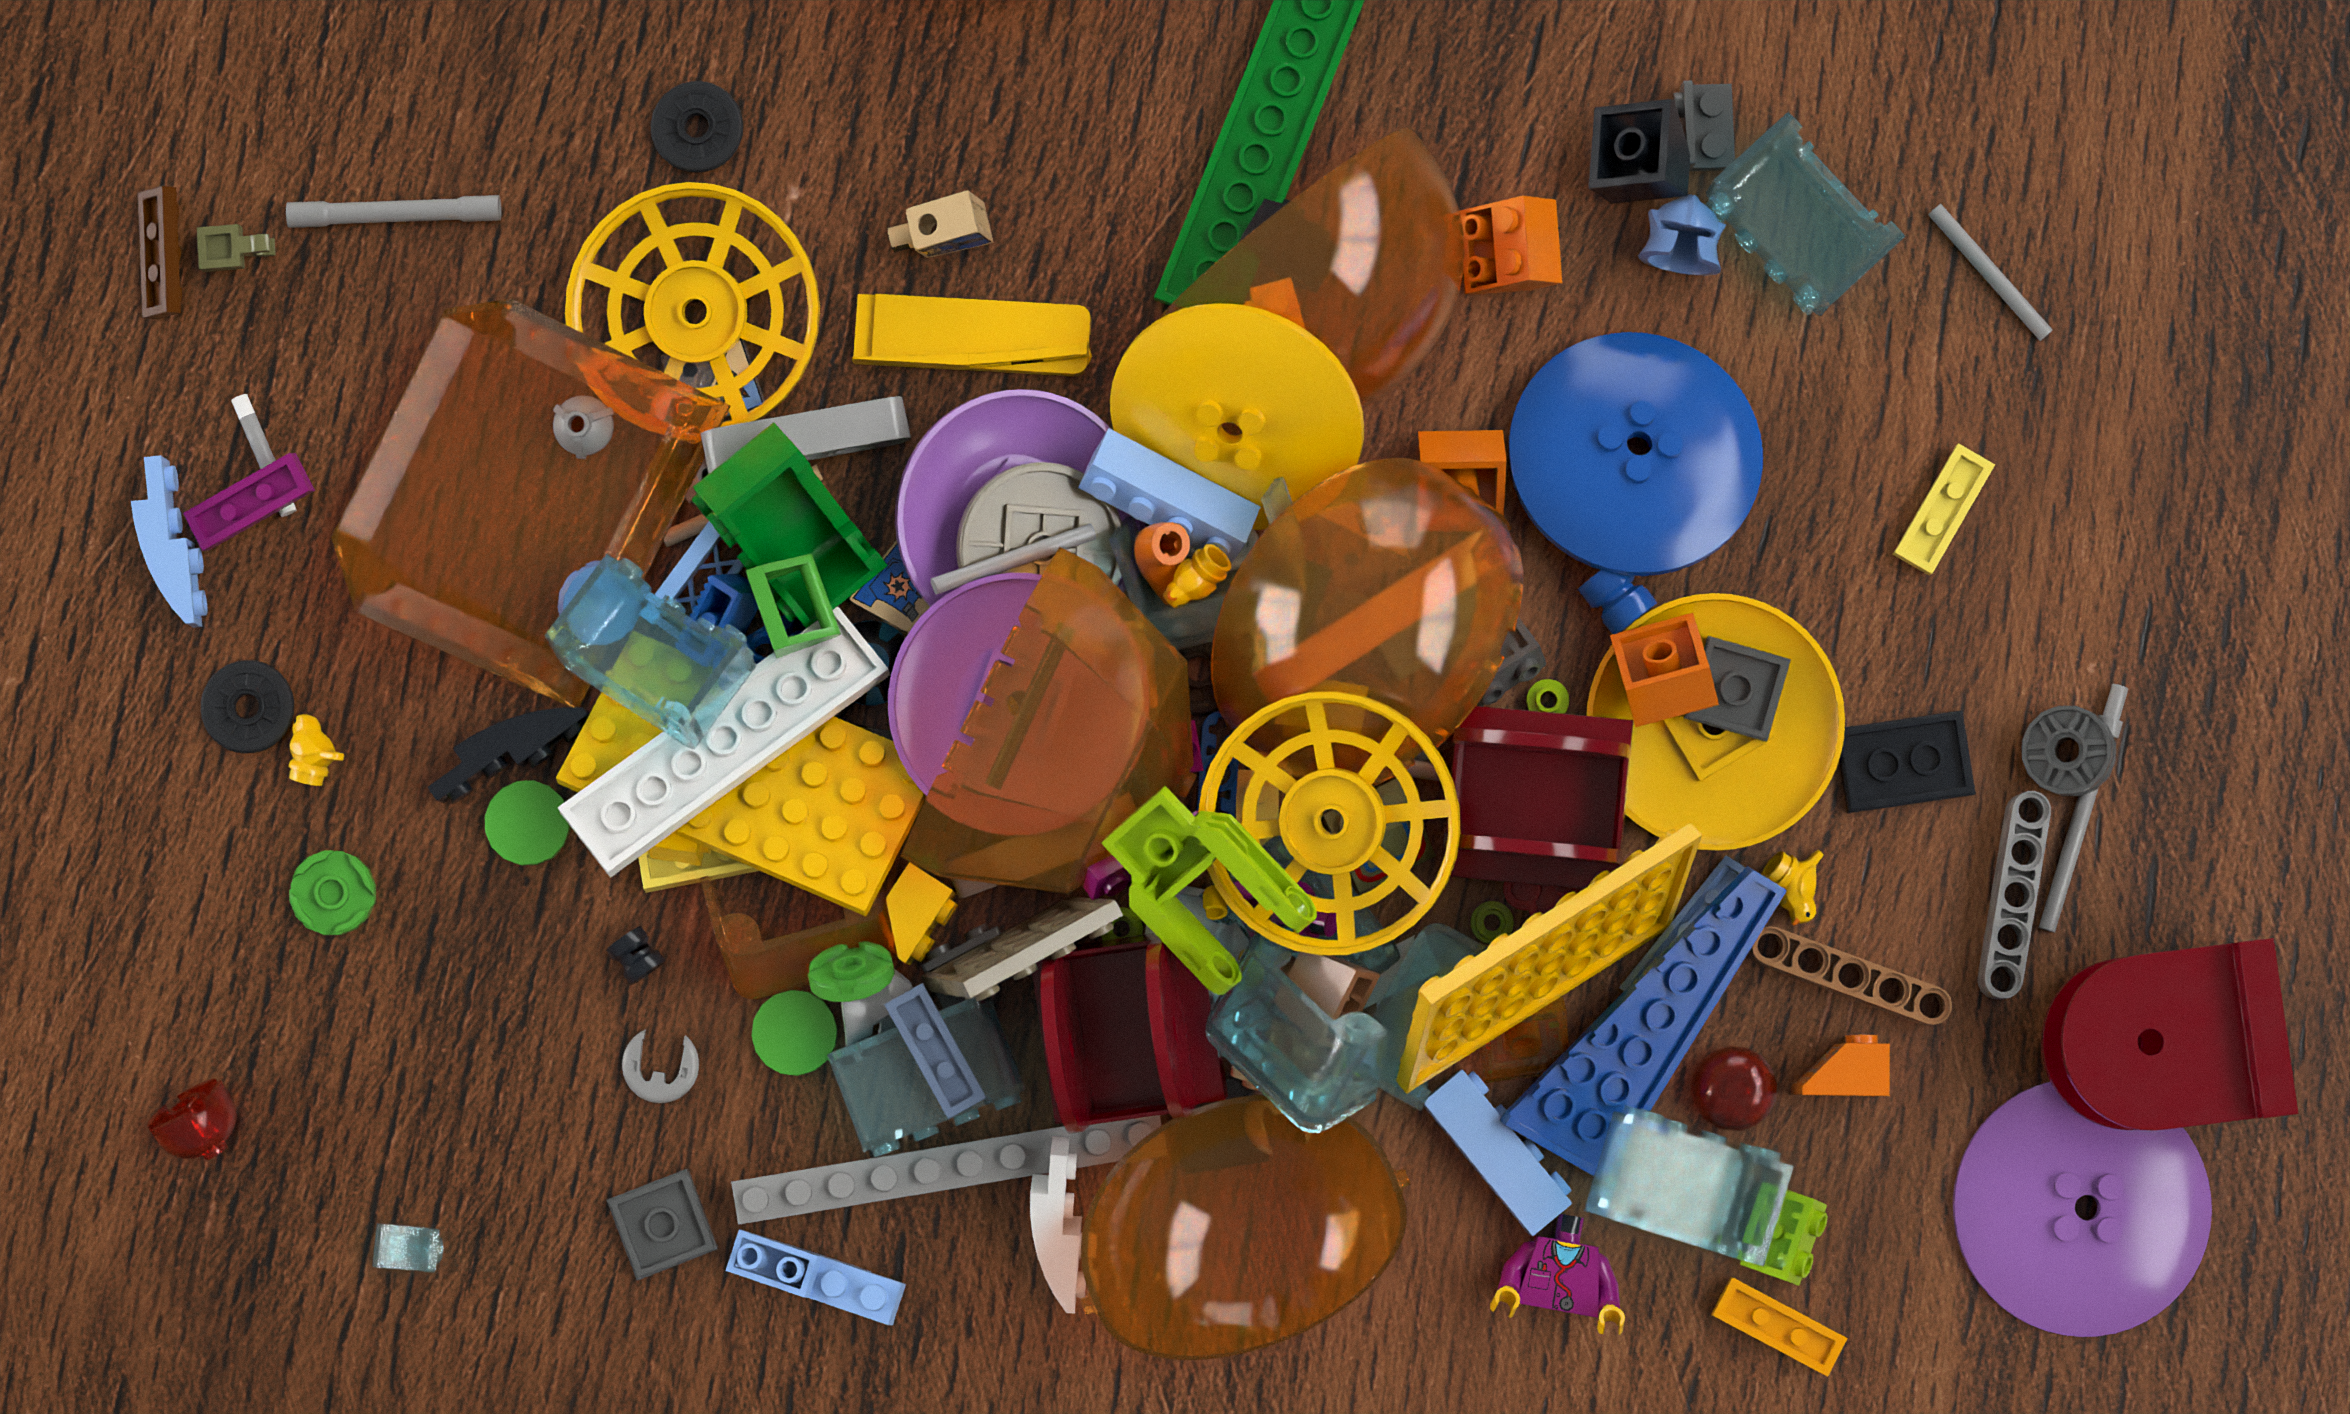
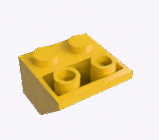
(915, 909)

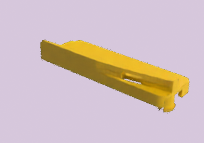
(971, 334)

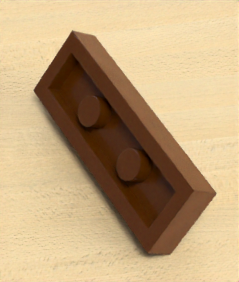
(159, 252)

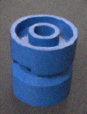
(1618, 597)

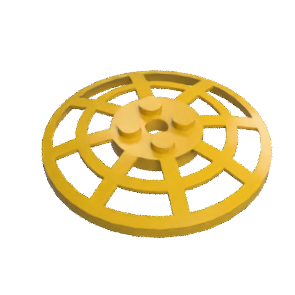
(701, 281)
(1362, 815)

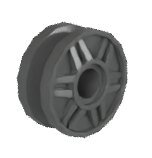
(2043, 743)

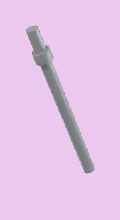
(2079, 822)

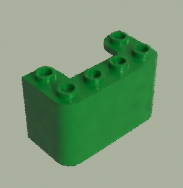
(780, 511)

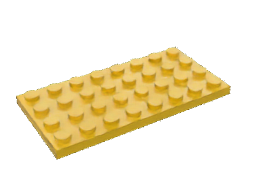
(814, 816)
(1546, 957)

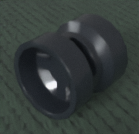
(640, 964)

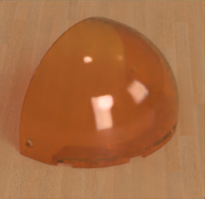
(1357, 262)
(1371, 589)

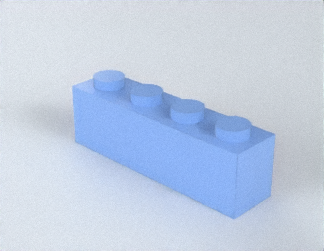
(1164, 491)
(1497, 1152)

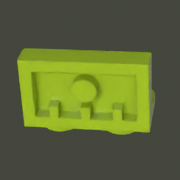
(1793, 1238)

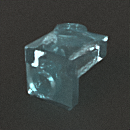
(407, 1247)

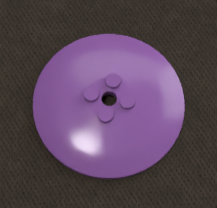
(969, 450)
(946, 665)
(2035, 1252)

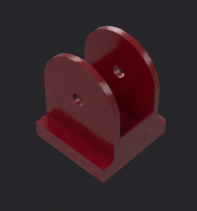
(1540, 796)
(1125, 1033)
(2205, 1034)

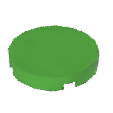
(526, 823)
(332, 892)
(850, 973)
(794, 1032)

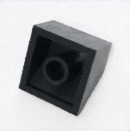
(1639, 152)

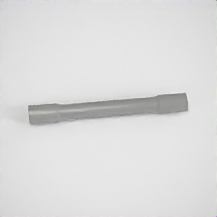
(324, 213)

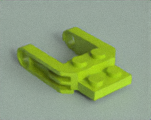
(1168, 849)

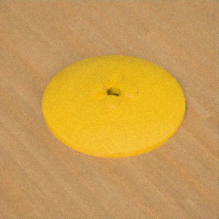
(1241, 369)
(1730, 783)

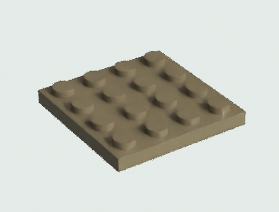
(1022, 946)

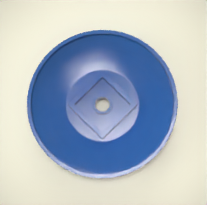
(1624, 507)

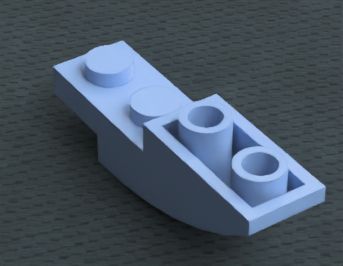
(170, 560)
(815, 1277)

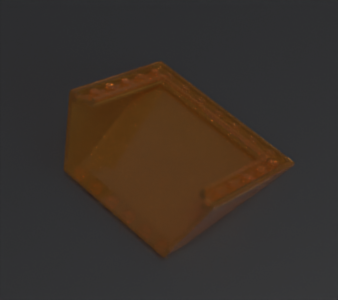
(482, 512)

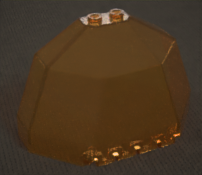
(1068, 748)

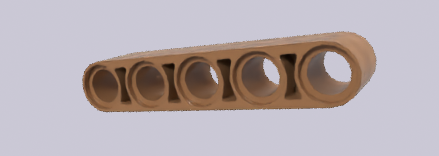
(1870, 977)

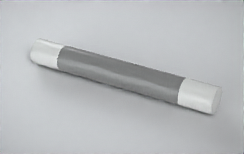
(256, 438)

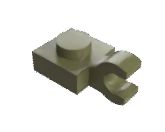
(225, 247)

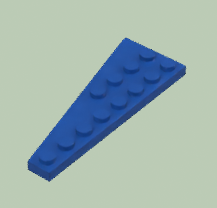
(1646, 1030)

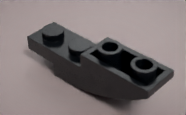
(522, 737)

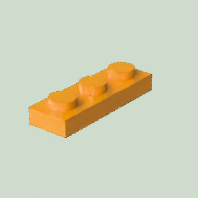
(1779, 1326)

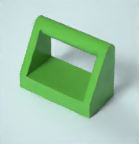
(781, 643)

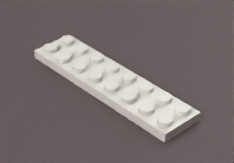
(671, 784)

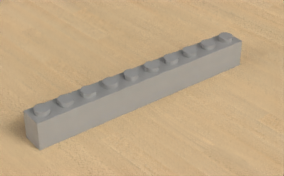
(930, 1170)

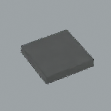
(1746, 687)
(662, 1224)

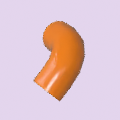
(1159, 553)

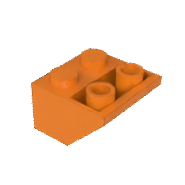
(1511, 246)

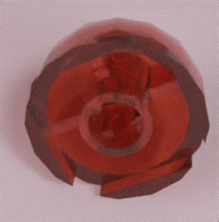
(1734, 1088)
(197, 1122)

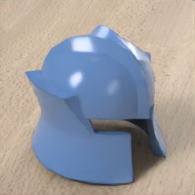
(1683, 238)

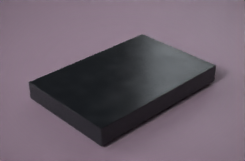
(1906, 762)

